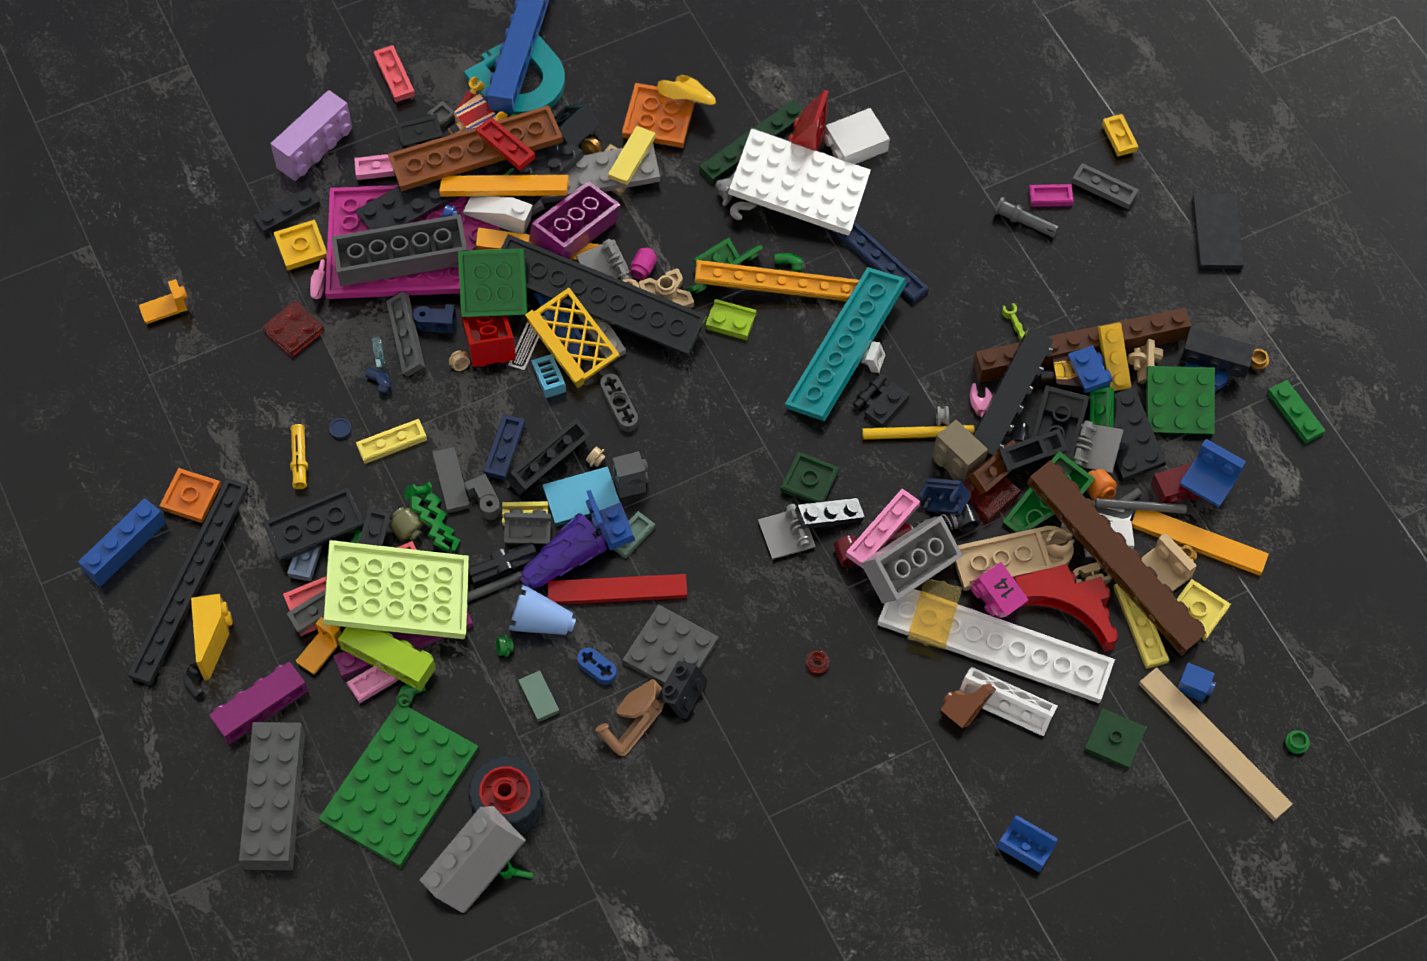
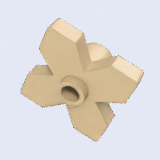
(668, 287)

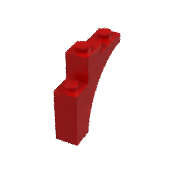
(1083, 600)

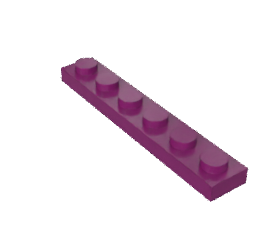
(351, 665)

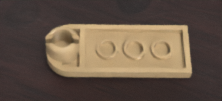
(1019, 553)

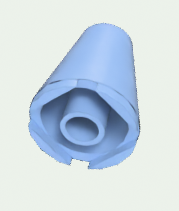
(540, 615)

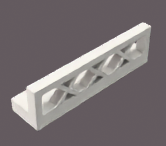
(1012, 702)

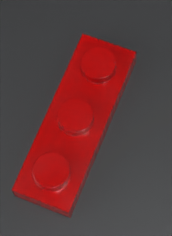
(505, 143)

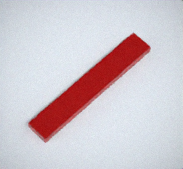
(618, 589)

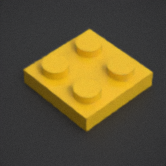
(300, 245)

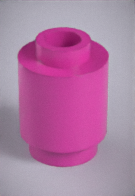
(643, 263)

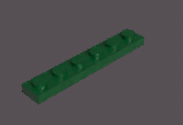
(729, 157)

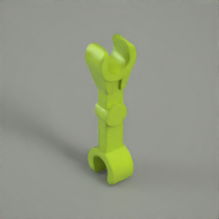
(1012, 315)

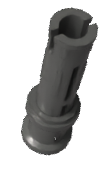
(1016, 213)

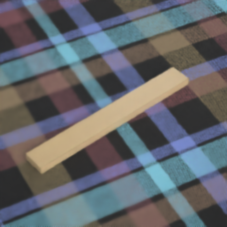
(1215, 744)

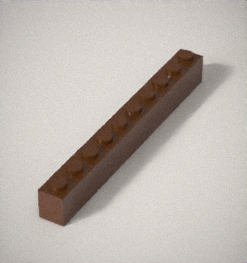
(1161, 327)
(1117, 557)

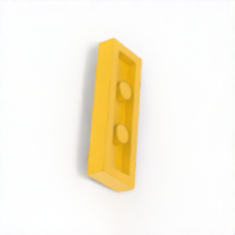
(1114, 355)

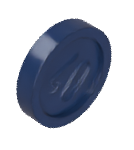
(340, 428)

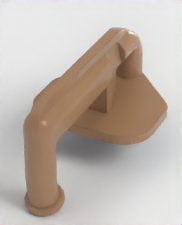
(638, 704)

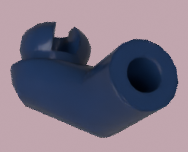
(381, 378)

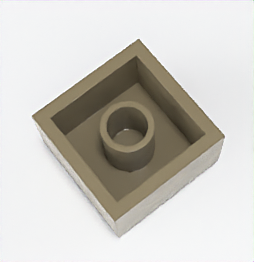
(958, 451)

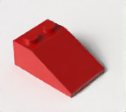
(811, 124)
(489, 339)

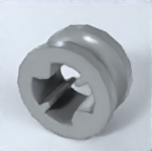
(942, 416)

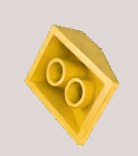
(211, 631)

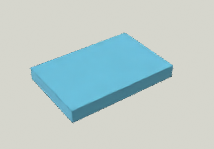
(568, 495)

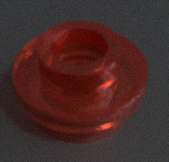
(817, 655)

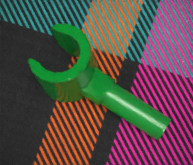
(515, 872)

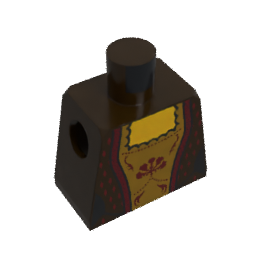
(1062, 376)

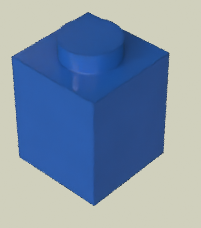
(1196, 682)

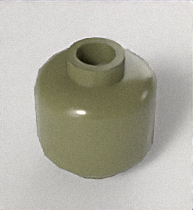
(405, 524)

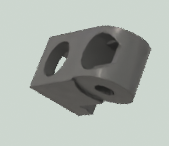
(486, 496)

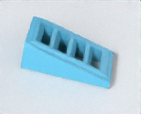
(554, 388)

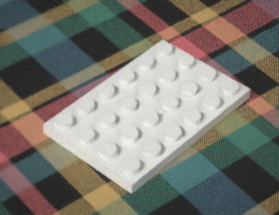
(799, 182)

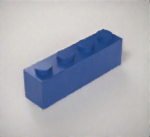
(122, 542)

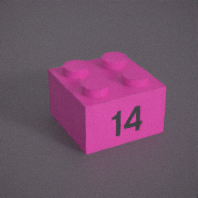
(998, 591)

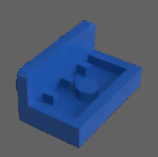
(1089, 369)
(1027, 843)

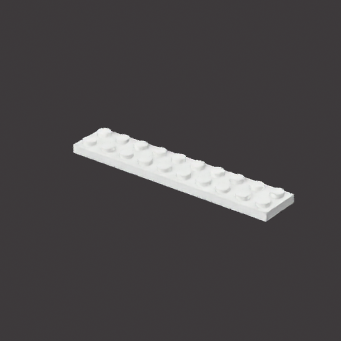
(1012, 648)

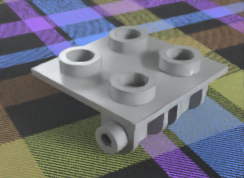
(606, 259)
(1097, 447)
(784, 533)

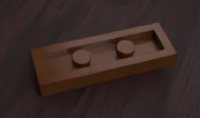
(990, 471)

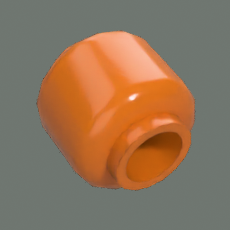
(1103, 486)

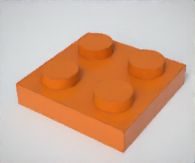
(190, 495)

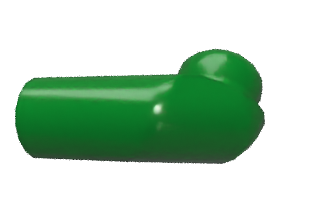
(789, 258)
(406, 695)

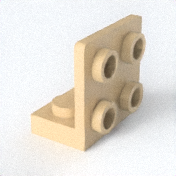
(1170, 562)

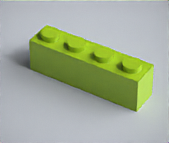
(389, 655)

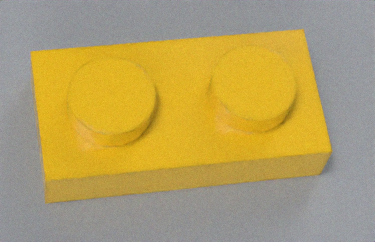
(1120, 135)

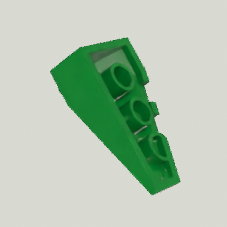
(1032, 510)

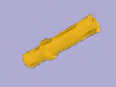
(298, 465)

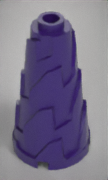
(571, 547)

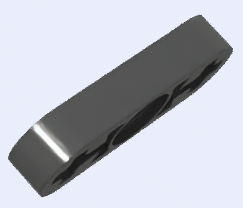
(618, 411)

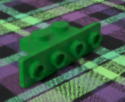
(723, 253)

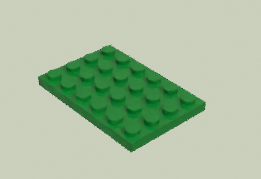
(399, 784)

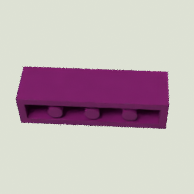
(258, 702)

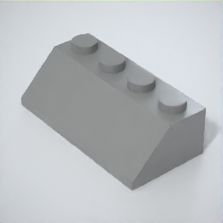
(473, 859)

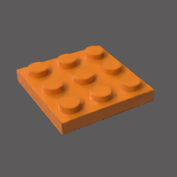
(658, 114)

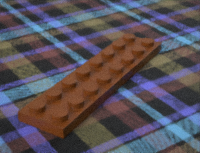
(468, 151)

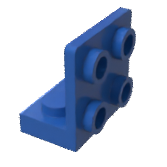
(1213, 473)
(612, 522)

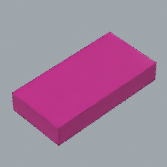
(1051, 195)

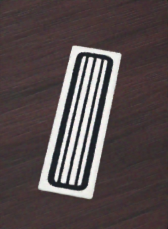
(525, 347)

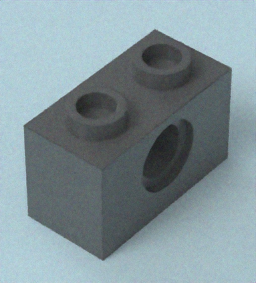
(630, 474)

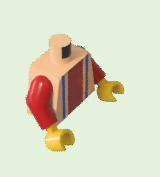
(473, 109)

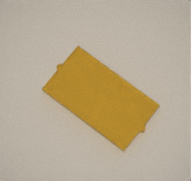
(934, 613)

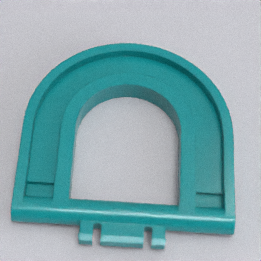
(544, 61)

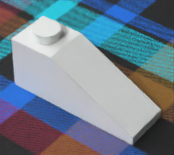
(500, 211)

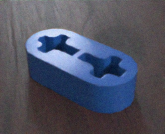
(600, 662)

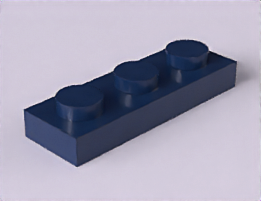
(504, 447)

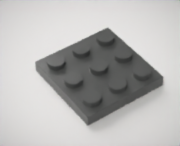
(665, 642)

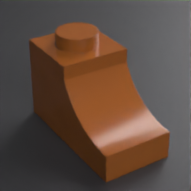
(965, 706)

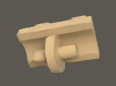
(1144, 357)

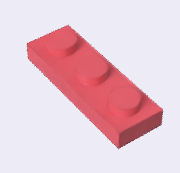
(394, 73)

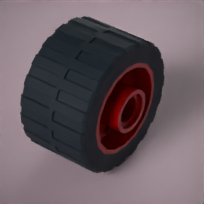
(511, 789)

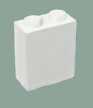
(856, 137)

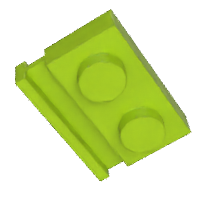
(730, 319)

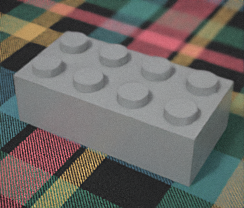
(911, 559)

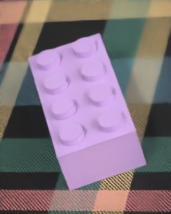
(311, 135)

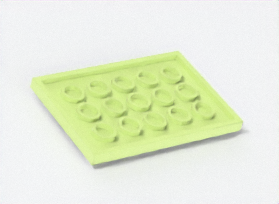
(396, 590)

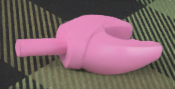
(318, 281)
(977, 403)

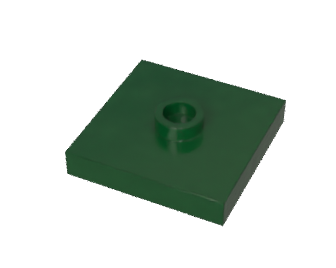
(809, 478)
(1115, 739)

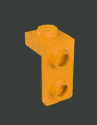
(165, 305)
(320, 648)

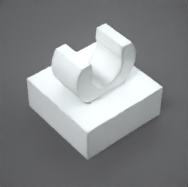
(874, 357)

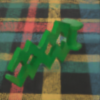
(436, 524)

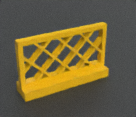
(554, 343)

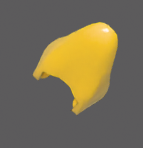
(686, 88)

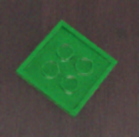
(492, 282)
(1181, 400)

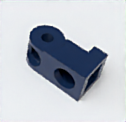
(435, 319)

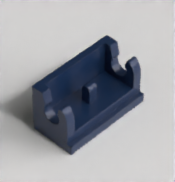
(945, 496)

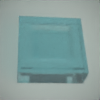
(378, 351)

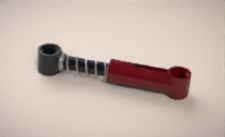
(965, 522)

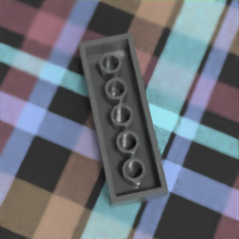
(398, 250)
(272, 796)

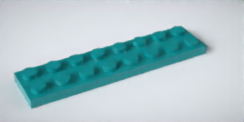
(845, 344)

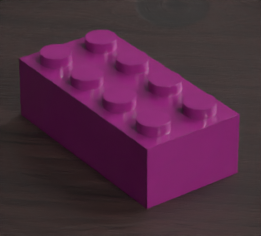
(575, 221)

